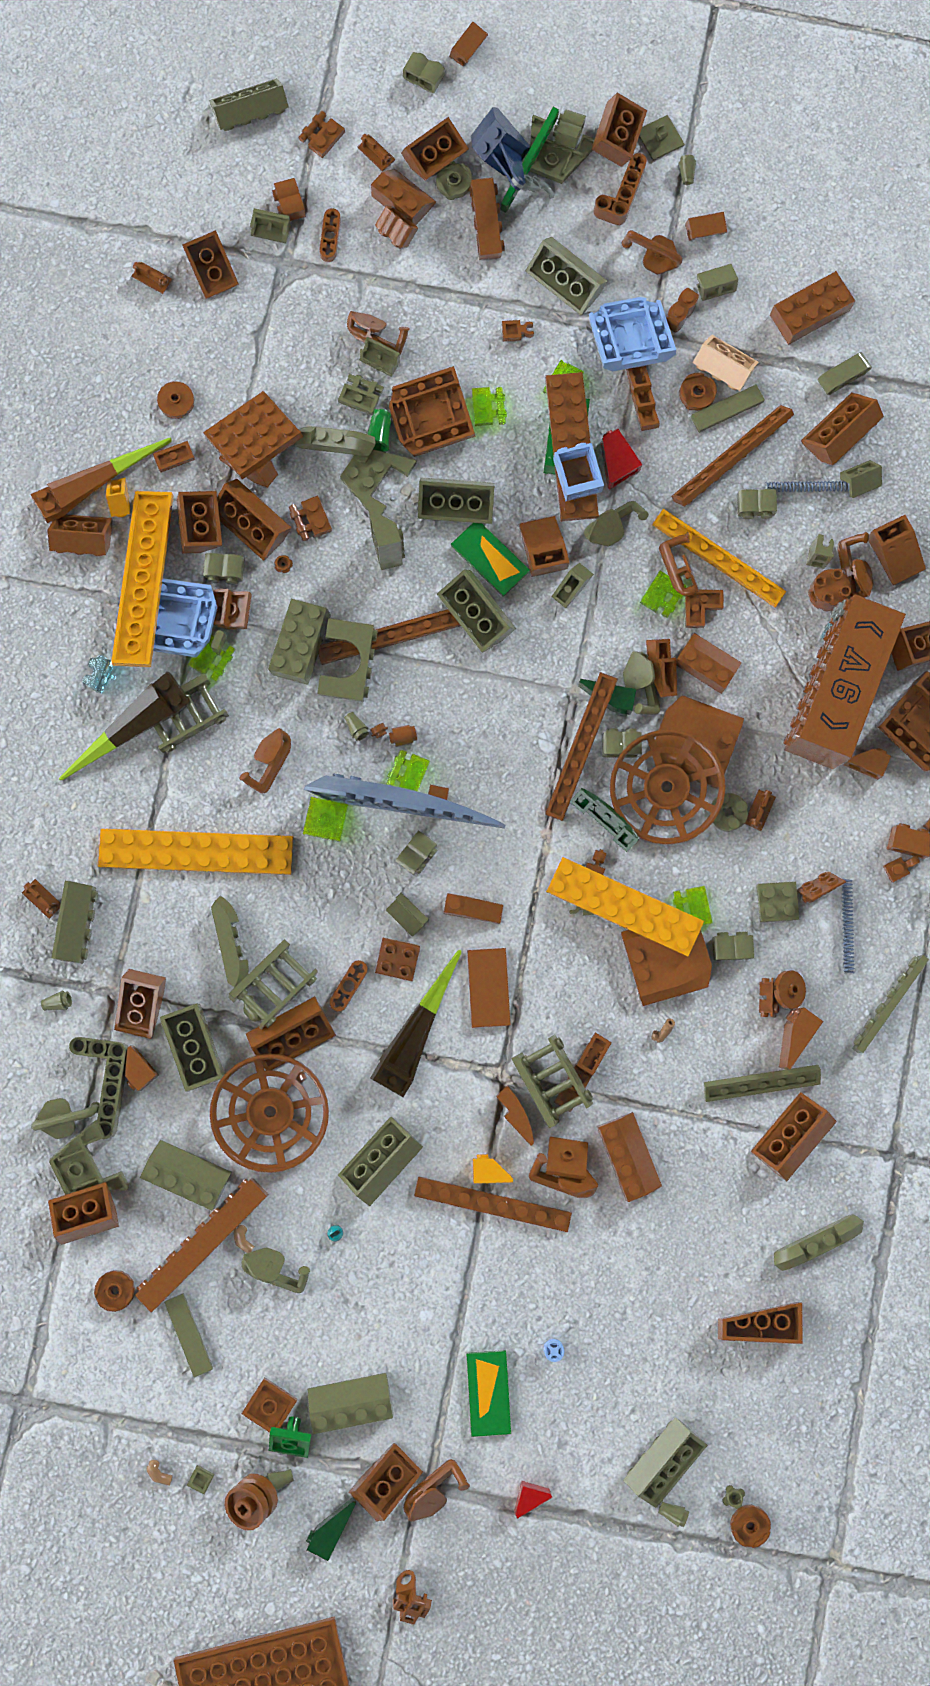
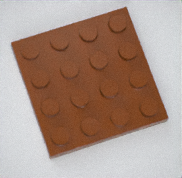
(253, 434)

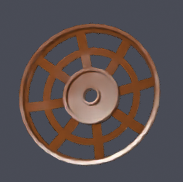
(680, 786)
(266, 1124)

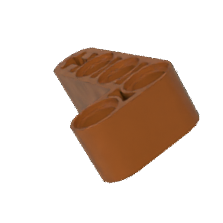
(627, 189)

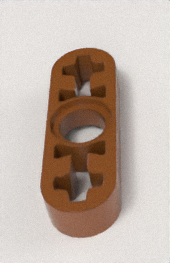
(327, 228)
(360, 975)

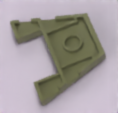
(556, 160)
(367, 472)
(76, 1167)

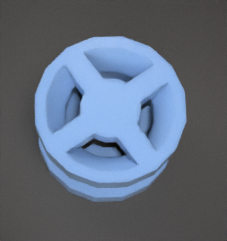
(556, 1352)

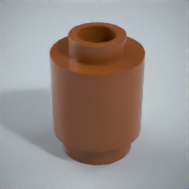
(403, 735)

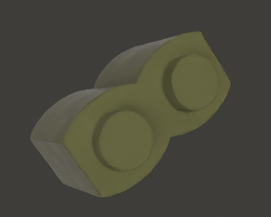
(423, 72)
(569, 128)
(757, 503)
(223, 567)
(615, 742)
(416, 853)
(733, 947)

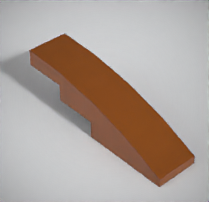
(643, 398)
(585, 1066)

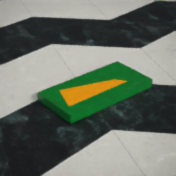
(490, 558)
(488, 1393)

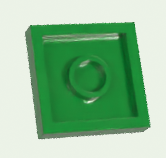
(289, 1440)

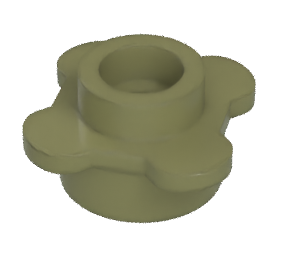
(737, 1502)

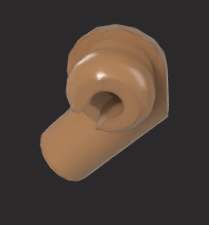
(664, 1032)
(240, 1239)
(156, 1475)

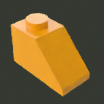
(118, 497)
(489, 1171)

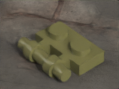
(359, 399)

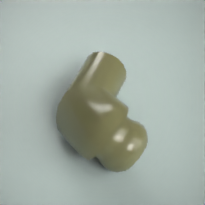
(250, 1013)

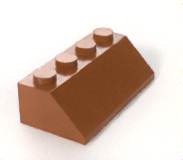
(843, 428)
(250, 519)
(292, 1033)
(794, 1136)
(629, 1157)

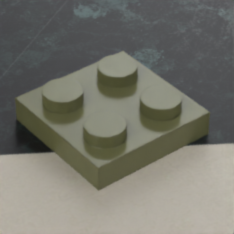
(778, 901)

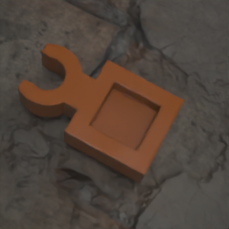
(513, 330)

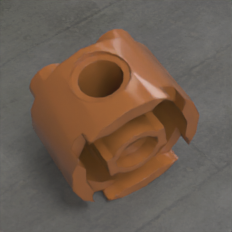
(829, 589)

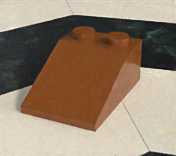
(210, 264)
(912, 646)
(139, 1003)
(797, 1033)
(385, 1483)

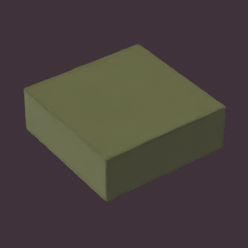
(218, 641)
(200, 1479)

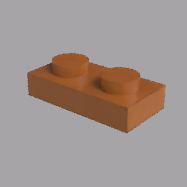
(173, 456)

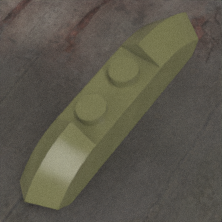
(336, 441)
(224, 918)
(818, 1242)

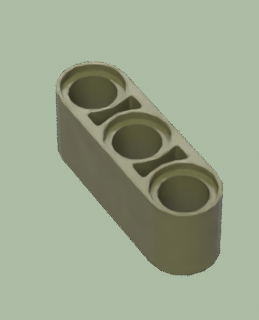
(844, 373)

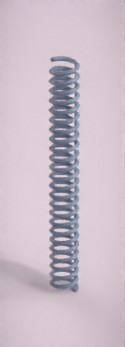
(808, 489)
(846, 935)

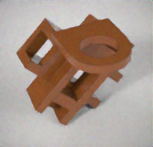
(408, 1602)

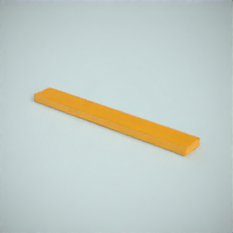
(721, 559)

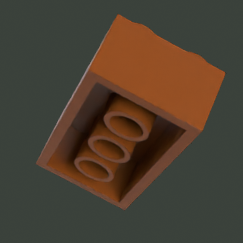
(812, 307)

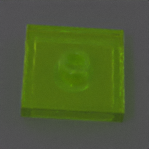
(325, 819)

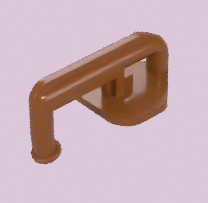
(660, 252)
(374, 325)
(857, 568)
(672, 569)
(271, 751)
(570, 1186)
(425, 1499)

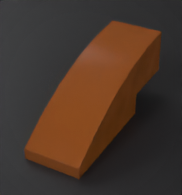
(664, 666)
(516, 1115)

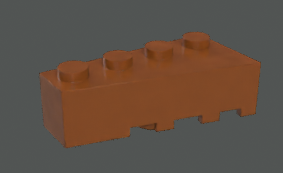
(486, 218)
(770, 1325)

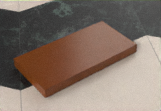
(488, 987)

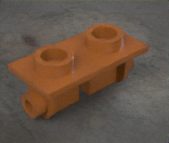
(375, 152)
(151, 277)
(760, 809)
(41, 898)
(770, 1004)

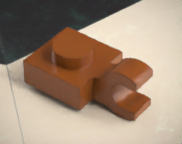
(898, 868)

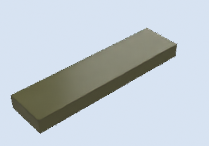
(727, 408)
(188, 1335)

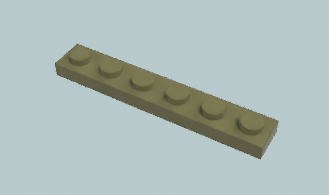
(894, 996)
(762, 1083)

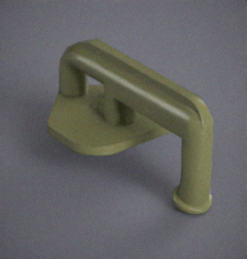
(608, 527)
(638, 675)
(58, 1119)
(266, 1266)

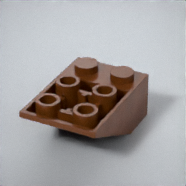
(544, 546)
(897, 549)

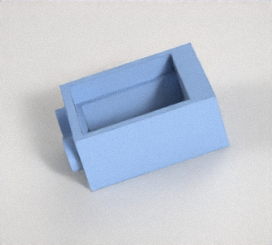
(583, 489)

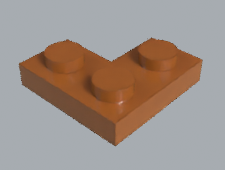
(699, 602)

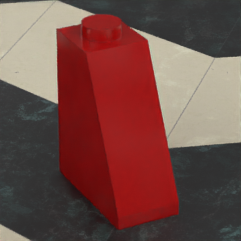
(618, 458)

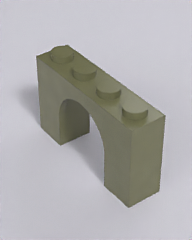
(354, 686)

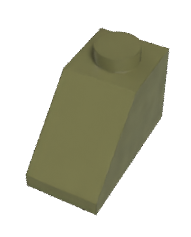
(572, 585)

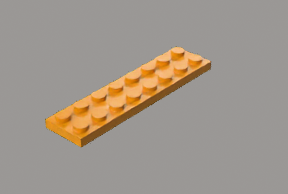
(625, 906)

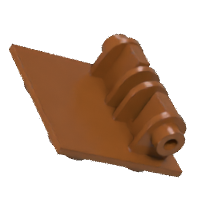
(820, 886)
(397, 959)

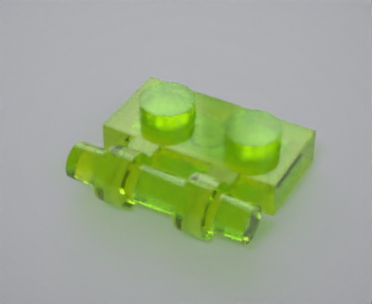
(482, 406)
(657, 592)
(206, 657)
(413, 774)
(697, 903)

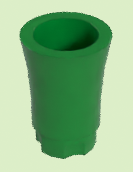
(380, 428)

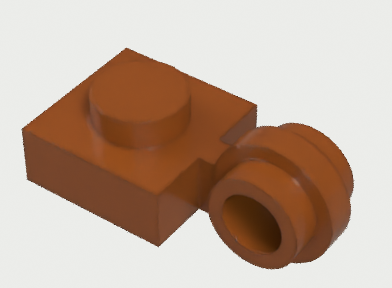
(598, 857)

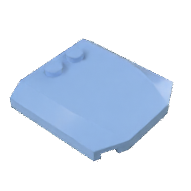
(632, 334)
(184, 618)

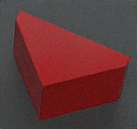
(530, 1497)

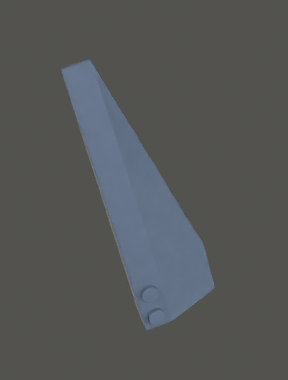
(394, 799)

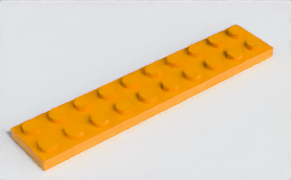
(142, 579)
(195, 851)

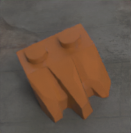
(232, 609)

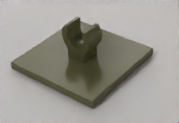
(660, 137)

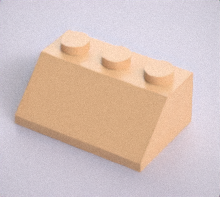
(725, 362)

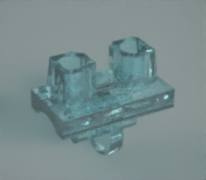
(100, 675)

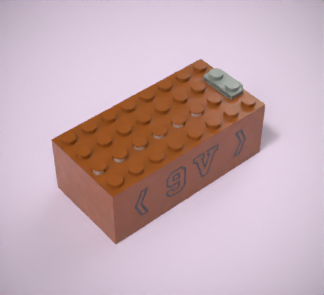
(843, 681)

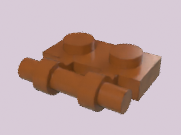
(325, 138)
(315, 515)

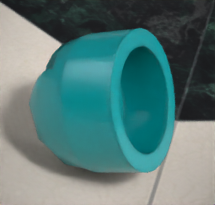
(333, 1229)

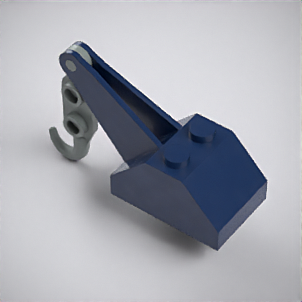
(504, 149)

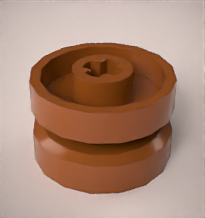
(251, 1501)

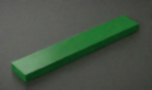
(532, 155)

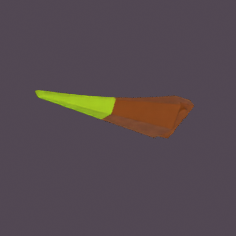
(69, 491)

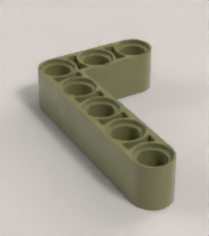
(109, 1079)

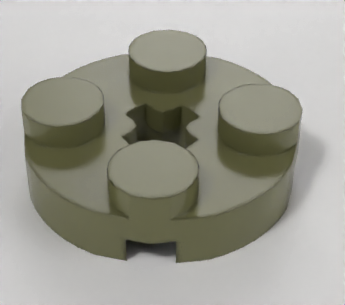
(457, 189)
(734, 821)

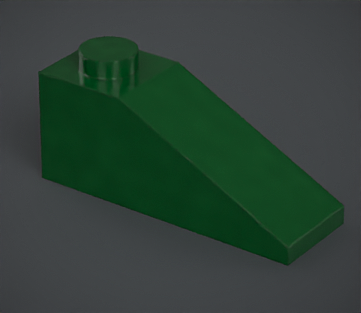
(620, 701)
(327, 1533)

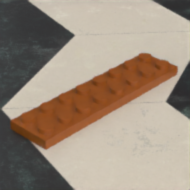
(568, 428)

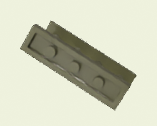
(197, 684)
(254, 978)
(542, 1097)

